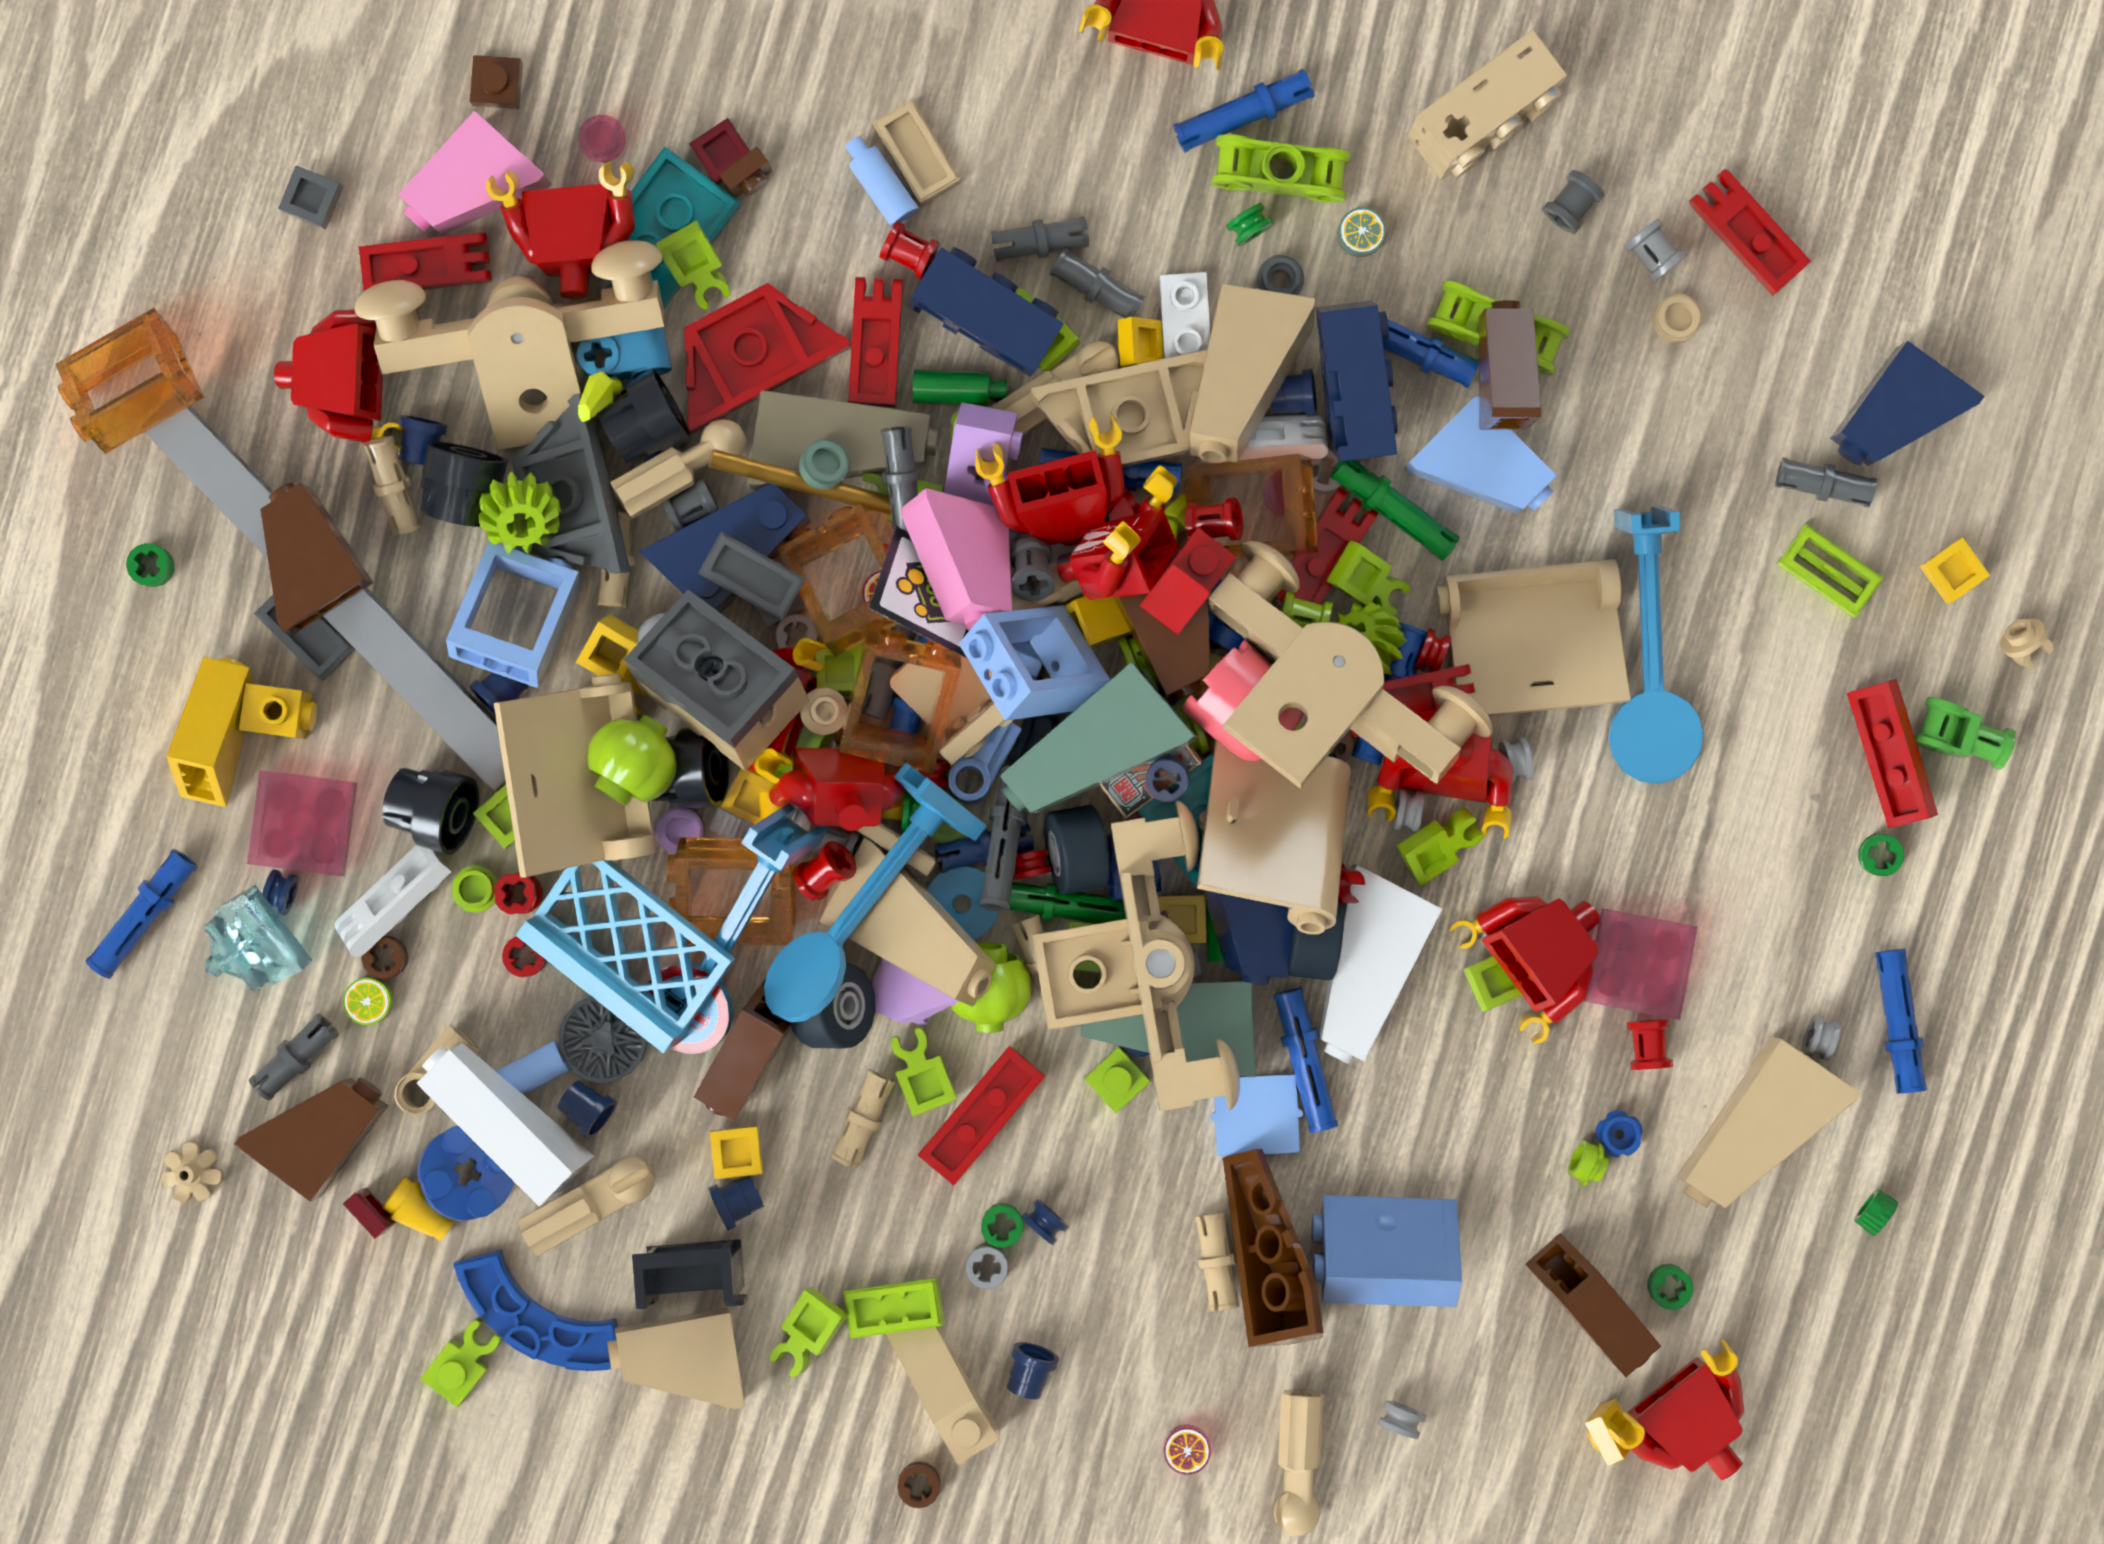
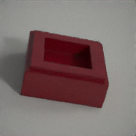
(719, 149)
(369, 1212)

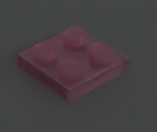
(302, 823)
(1641, 963)

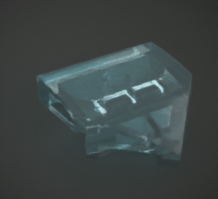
(252, 942)

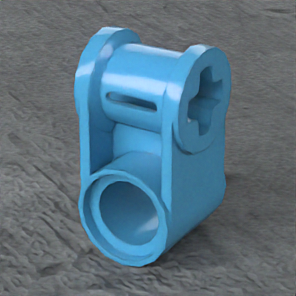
(627, 354)

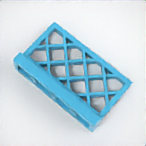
(612, 983)

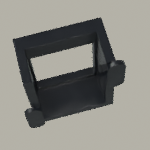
(689, 1269)

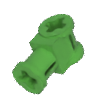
(1957, 733)

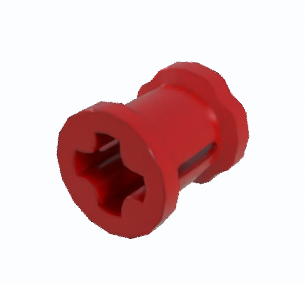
(909, 250)
(1215, 519)
(822, 872)
(503, 894)
(1650, 1044)

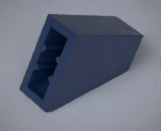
(1902, 404)
(1251, 935)

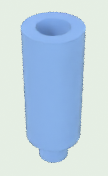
(880, 182)
(535, 1068)

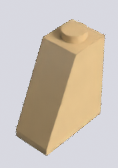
(682, 1356)

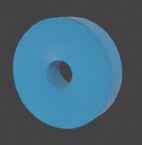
(969, 882)

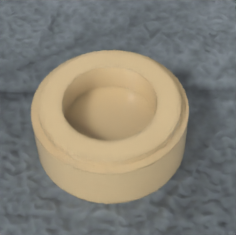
(1677, 318)

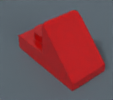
(1187, 581)

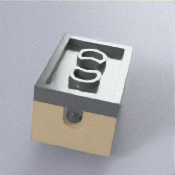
(715, 678)

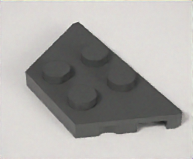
(574, 465)

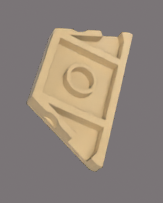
(1149, 401)

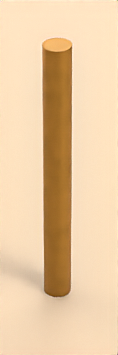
(793, 480)

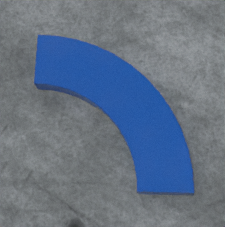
(528, 1324)

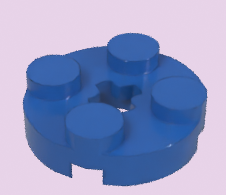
(441, 1183)

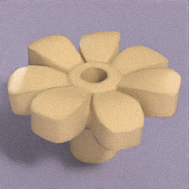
(191, 1172)

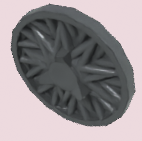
(599, 1043)

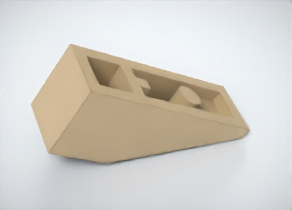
(945, 1392)

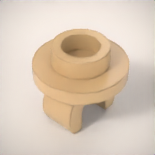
(2024, 638)
(823, 711)

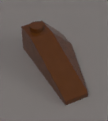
(1272, 1268)

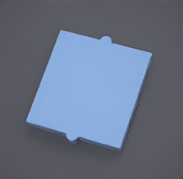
(1262, 1117)

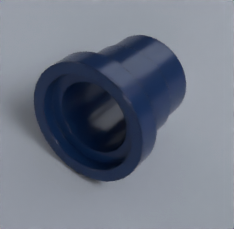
(1297, 395)
(416, 435)
(497, 689)
(586, 1108)
(735, 1200)
(1030, 1369)

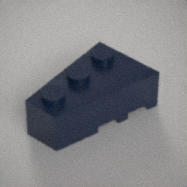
(986, 310)
(1356, 380)
(757, 520)

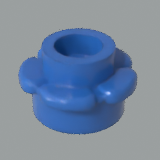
(1631, 1136)

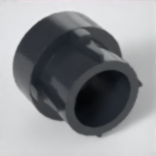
(644, 418)
(456, 479)
(700, 772)
(432, 807)

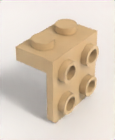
(971, 712)

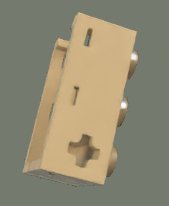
(1488, 107)

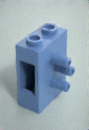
(1387, 1251)

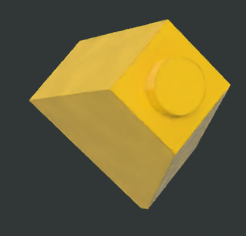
(208, 733)

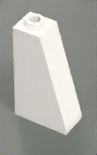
(1377, 954)
(503, 1122)

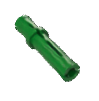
(1387, 501)
(1075, 906)

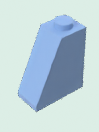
(1484, 464)

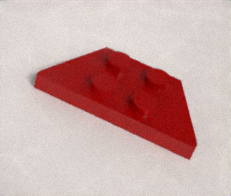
(749, 349)

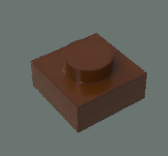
(496, 82)
(747, 174)

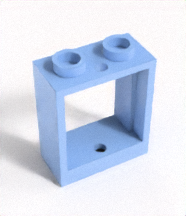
(1059, 645)
(501, 656)

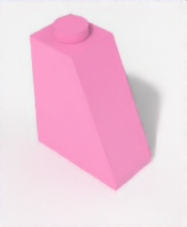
(453, 182)
(961, 553)

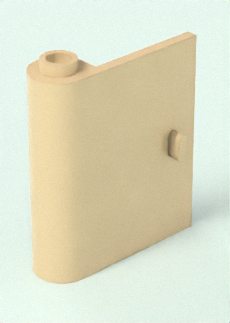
(1538, 629)
(551, 791)
(1281, 840)

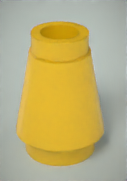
(411, 1209)

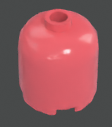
(1227, 687)

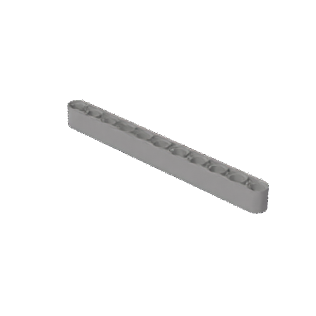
(361, 619)

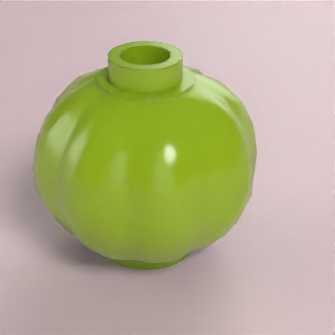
(632, 760)
(1007, 994)

